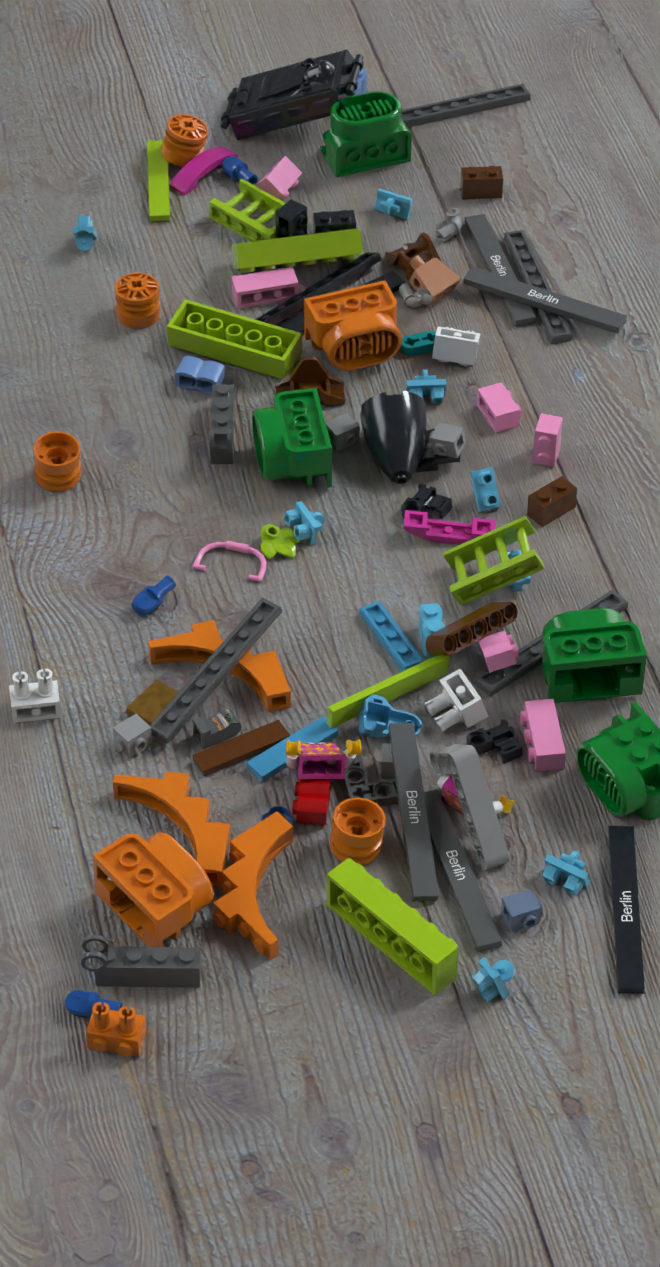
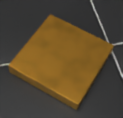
(152, 701)

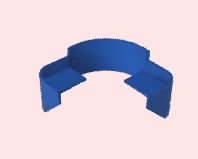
(279, 809)

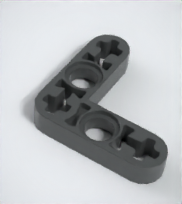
(365, 789)

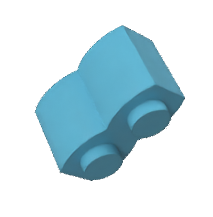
(429, 622)

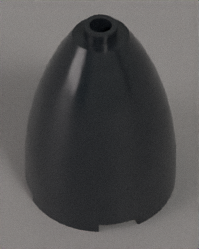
(395, 432)

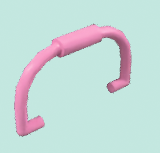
(233, 546)

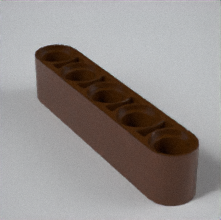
(471, 628)

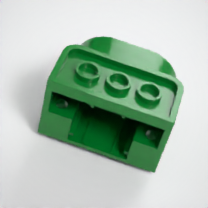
(366, 134)
(293, 438)
(592, 656)
(624, 765)

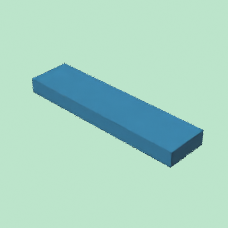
(390, 636)
(274, 759)

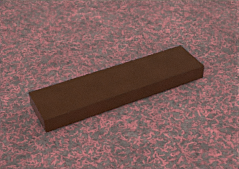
(240, 748)

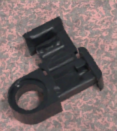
(428, 498)
(498, 737)

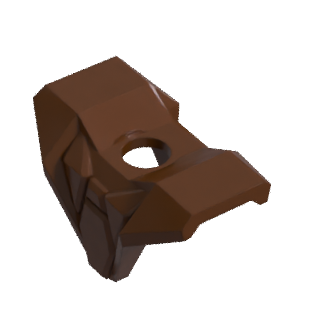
(403, 256)
(311, 374)

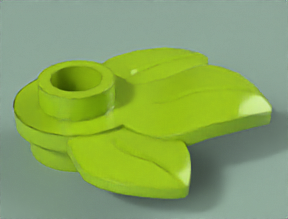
(280, 542)

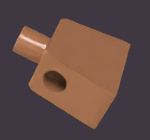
(433, 277)

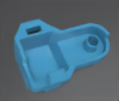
(378, 714)

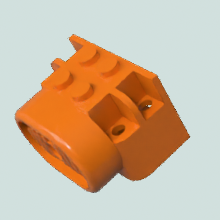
(354, 325)
(152, 885)

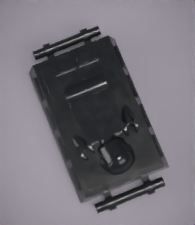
(291, 94)

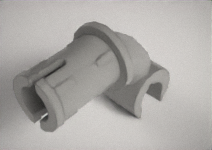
(453, 227)
(413, 299)

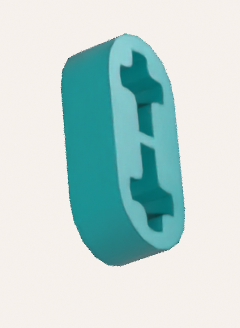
(418, 343)

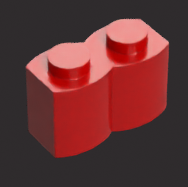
(312, 801)

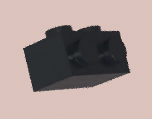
(291, 220)
(333, 221)

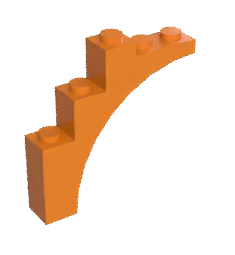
(258, 671)
(190, 814)
(240, 882)

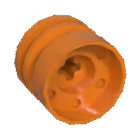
(183, 139)
(137, 300)
(57, 461)
(357, 830)

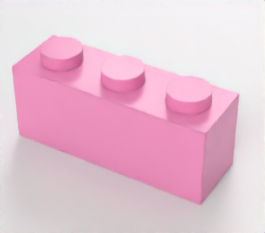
(264, 287)
(543, 735)

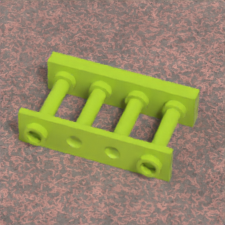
(239, 221)
(499, 575)

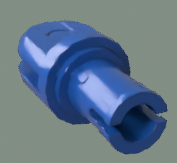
(238, 170)
(152, 596)
(81, 1003)

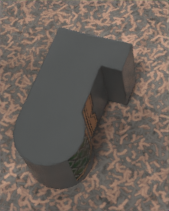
(215, 728)

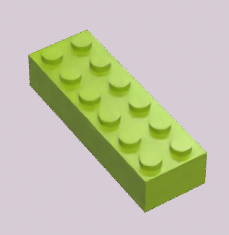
(296, 249)
(234, 339)
(392, 926)

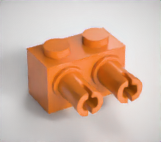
(116, 1030)

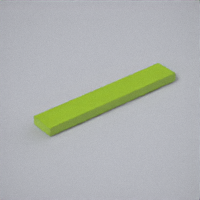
(158, 182)
(389, 688)

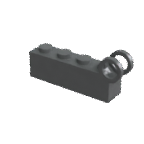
(222, 424)
(142, 965)

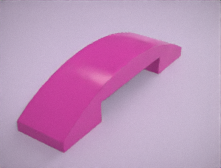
(188, 176)
(445, 531)

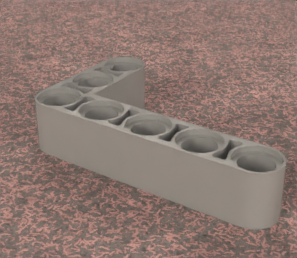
(475, 800)

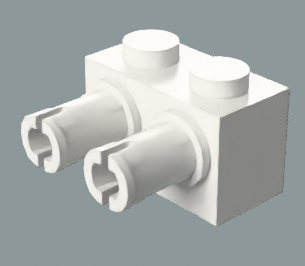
(456, 346)
(461, 696)
(34, 700)

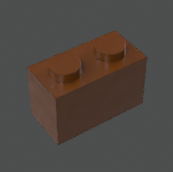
(481, 182)
(552, 501)

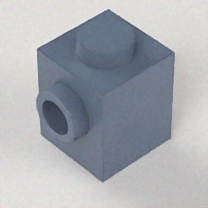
(521, 910)

